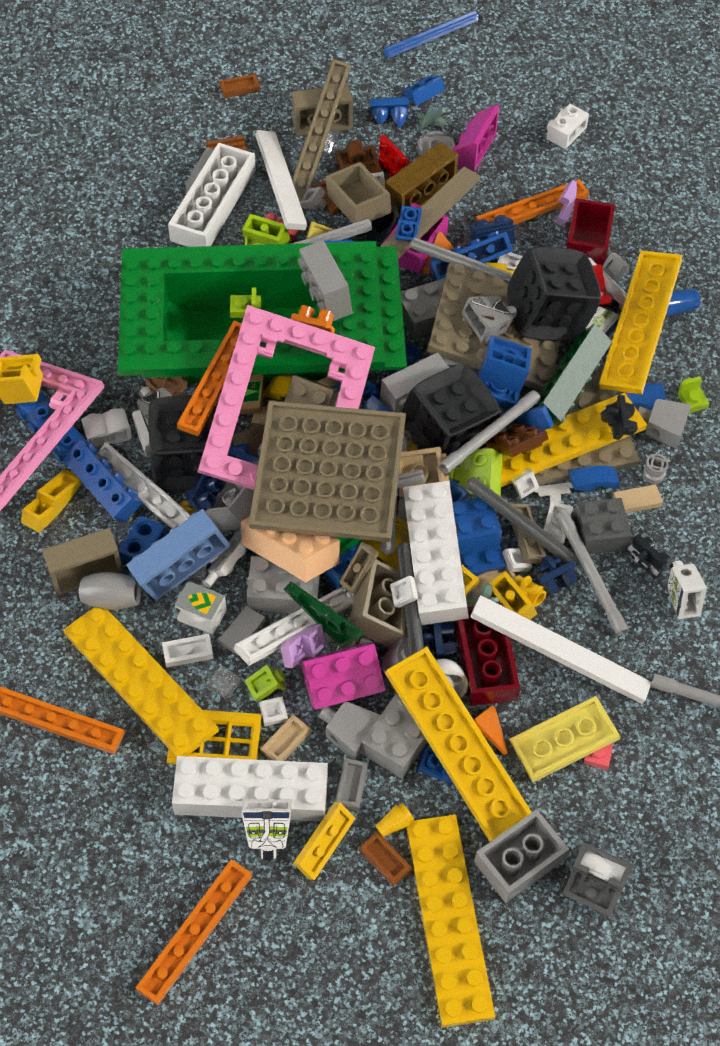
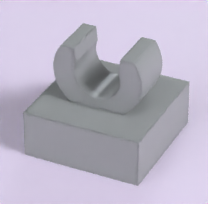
(313, 199)
(615, 266)

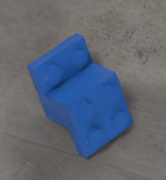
(505, 370)
(478, 536)

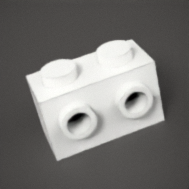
(567, 126)

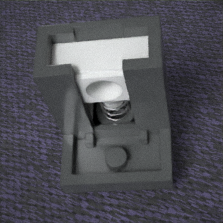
(597, 879)

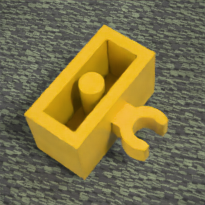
(515, 596)

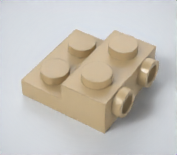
(425, 460)

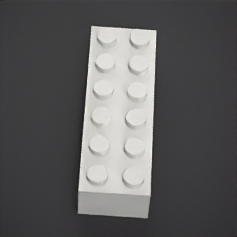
(212, 196)
(435, 553)
(222, 784)

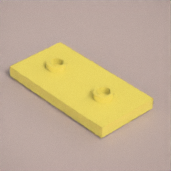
(564, 739)

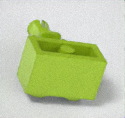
(264, 231)
(482, 464)

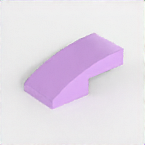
(567, 199)
(302, 644)

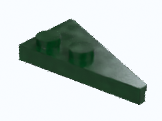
(332, 623)

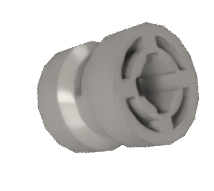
(655, 468)

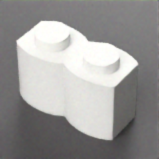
(106, 427)

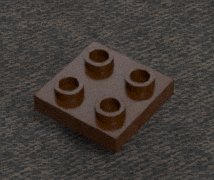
(357, 153)
(517, 440)

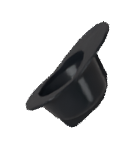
(384, 226)

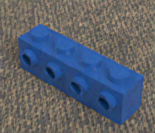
(482, 251)
(37, 414)
(102, 480)

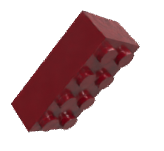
(487, 662)

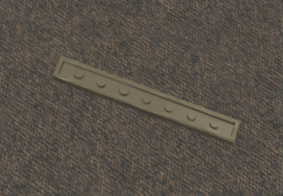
(320, 127)
(438, 205)

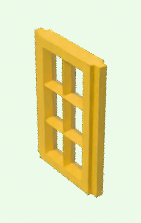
(229, 719)

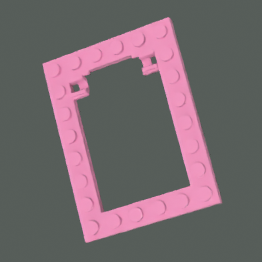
(270, 328)
(78, 394)

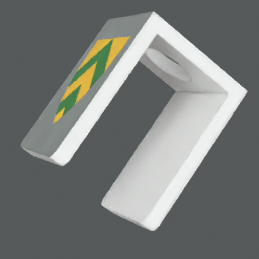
(200, 607)

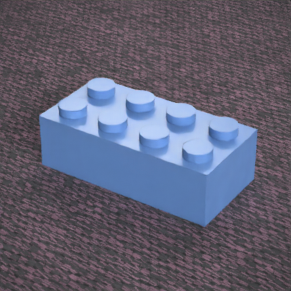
(178, 555)

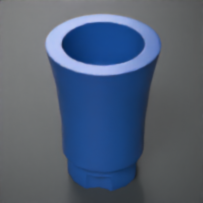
(683, 301)

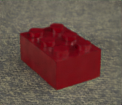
(591, 228)

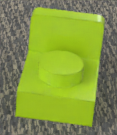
(239, 303)
(691, 393)
(265, 682)

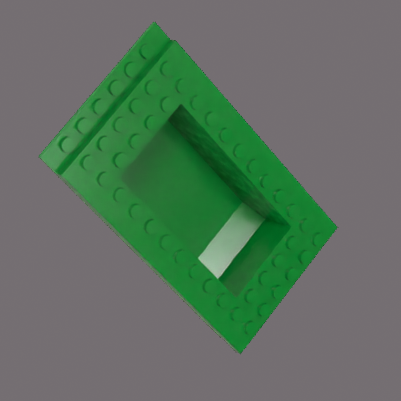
(180, 306)

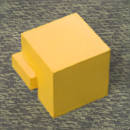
(20, 378)

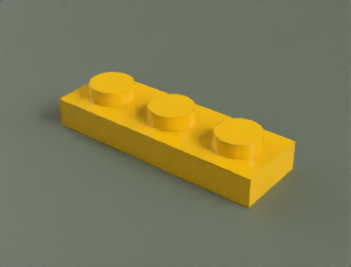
(324, 841)

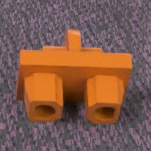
(323, 321)

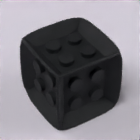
(553, 293)
(449, 409)
(174, 451)

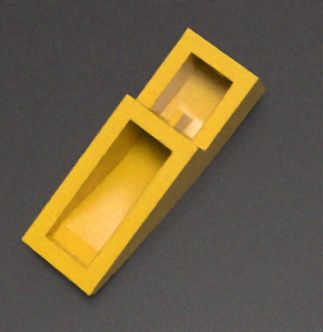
(50, 501)

